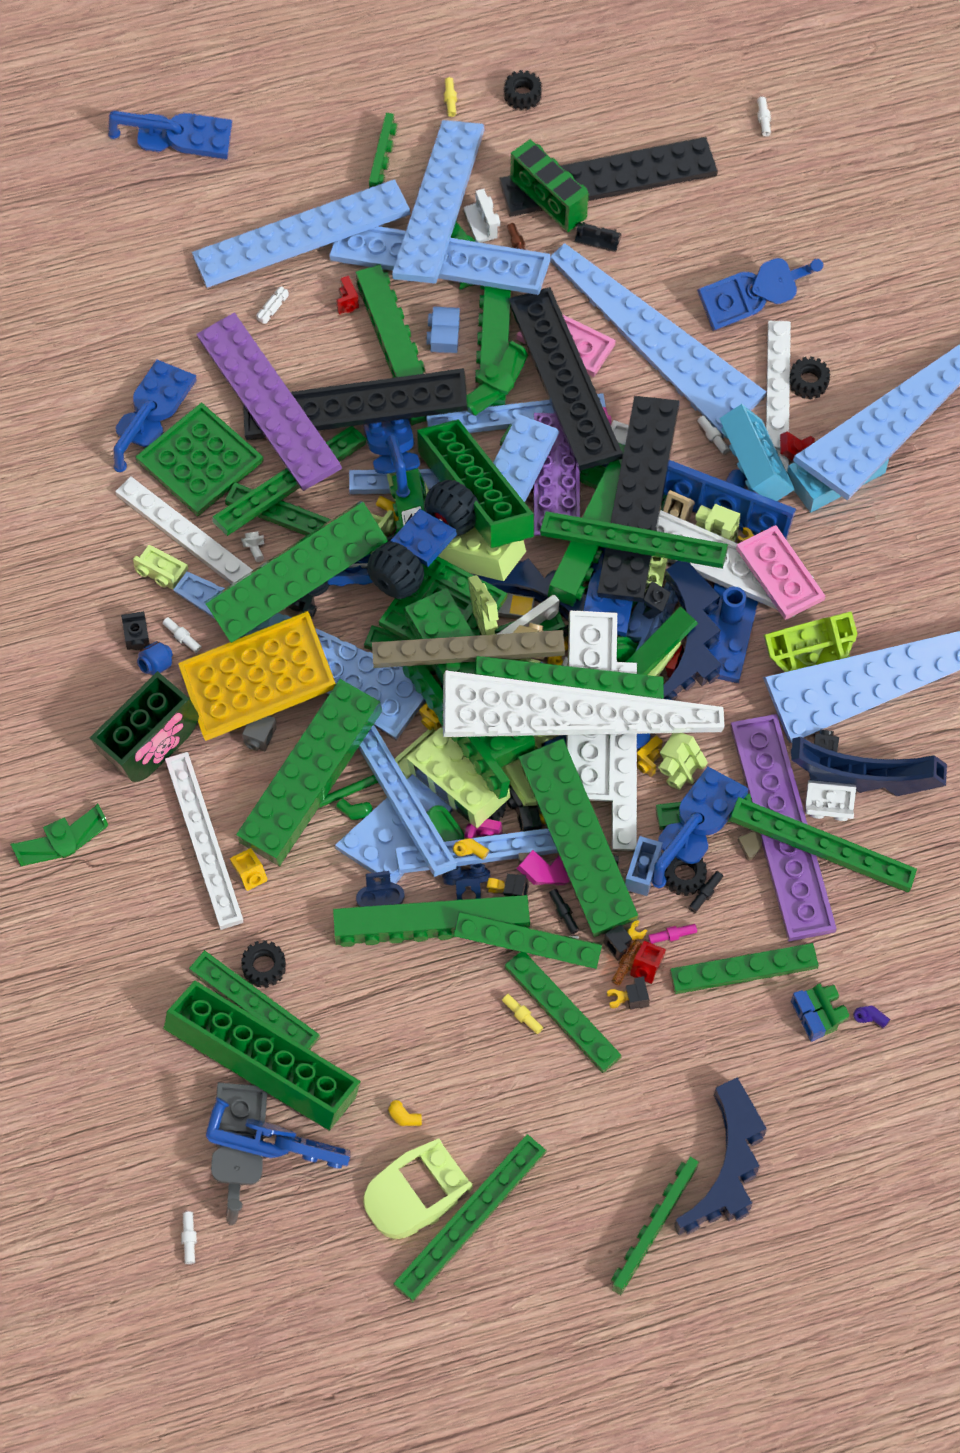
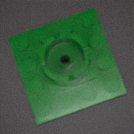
(437, 577)

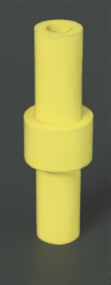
(450, 97)
(522, 1014)

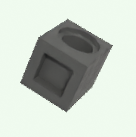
(259, 733)

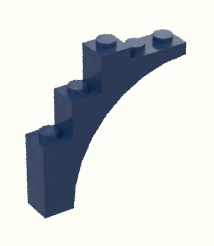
(528, 581)
(698, 601)
(869, 774)
(727, 1194)

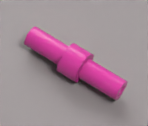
(672, 933)

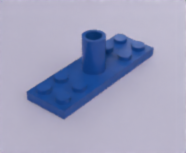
(755, 510)
(735, 621)

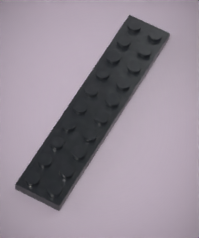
(627, 173)
(565, 379)
(377, 401)
(639, 493)

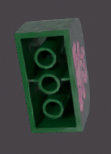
(147, 728)

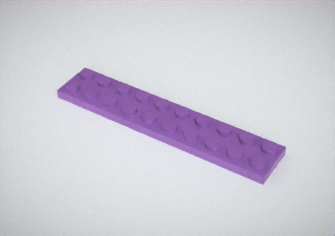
(269, 402)
(773, 786)

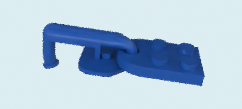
(183, 132)
(736, 299)
(153, 401)
(392, 441)
(597, 604)
(708, 802)
(284, 1142)

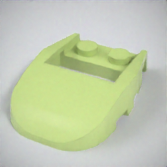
(394, 1204)

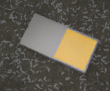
(516, 606)

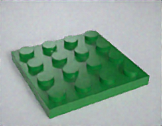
(199, 459)

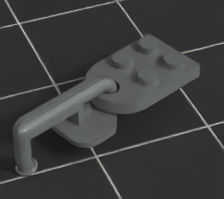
(231, 1164)

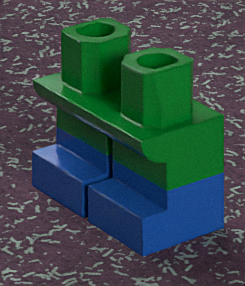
(817, 1012)

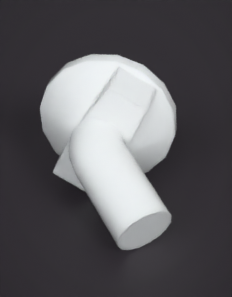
(253, 541)

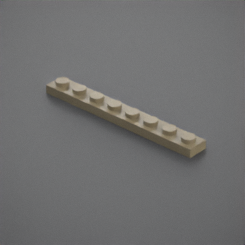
(467, 648)

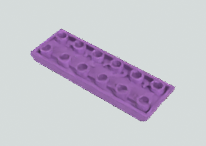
(559, 479)

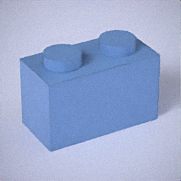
(642, 865)

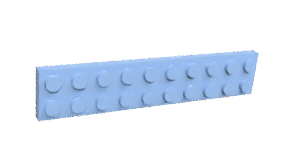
(438, 202)
(301, 233)
(463, 260)

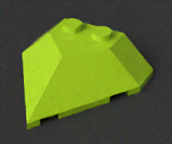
(812, 642)

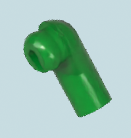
(355, 811)

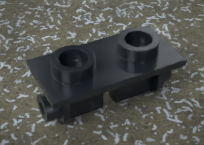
(597, 237)

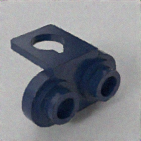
(467, 877)
(379, 892)

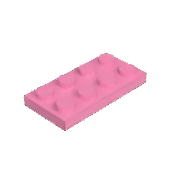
(591, 345)
(780, 572)

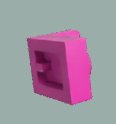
(487, 828)

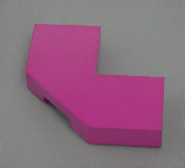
(540, 872)

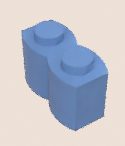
(444, 329)

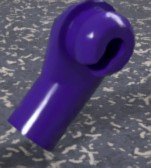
(870, 1014)

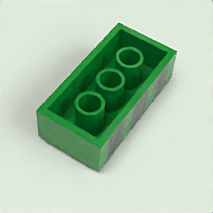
(549, 185)

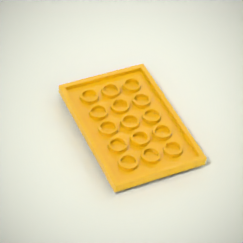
(257, 675)

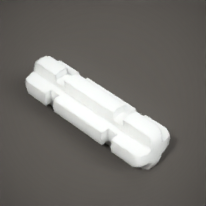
(272, 305)

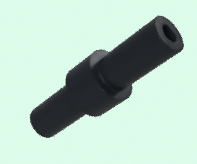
(705, 892)
(564, 911)

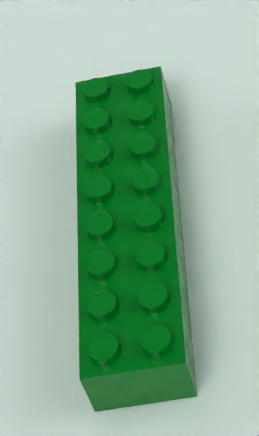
(457, 456)
(296, 571)
(440, 618)
(309, 772)
(578, 838)
(261, 1055)

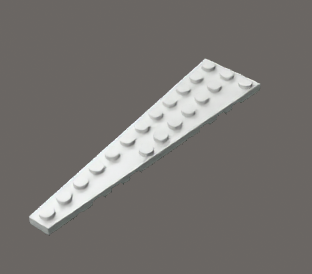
(513, 707)

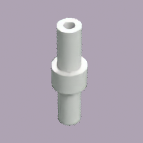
(764, 116)
(713, 435)
(181, 635)
(188, 1238)

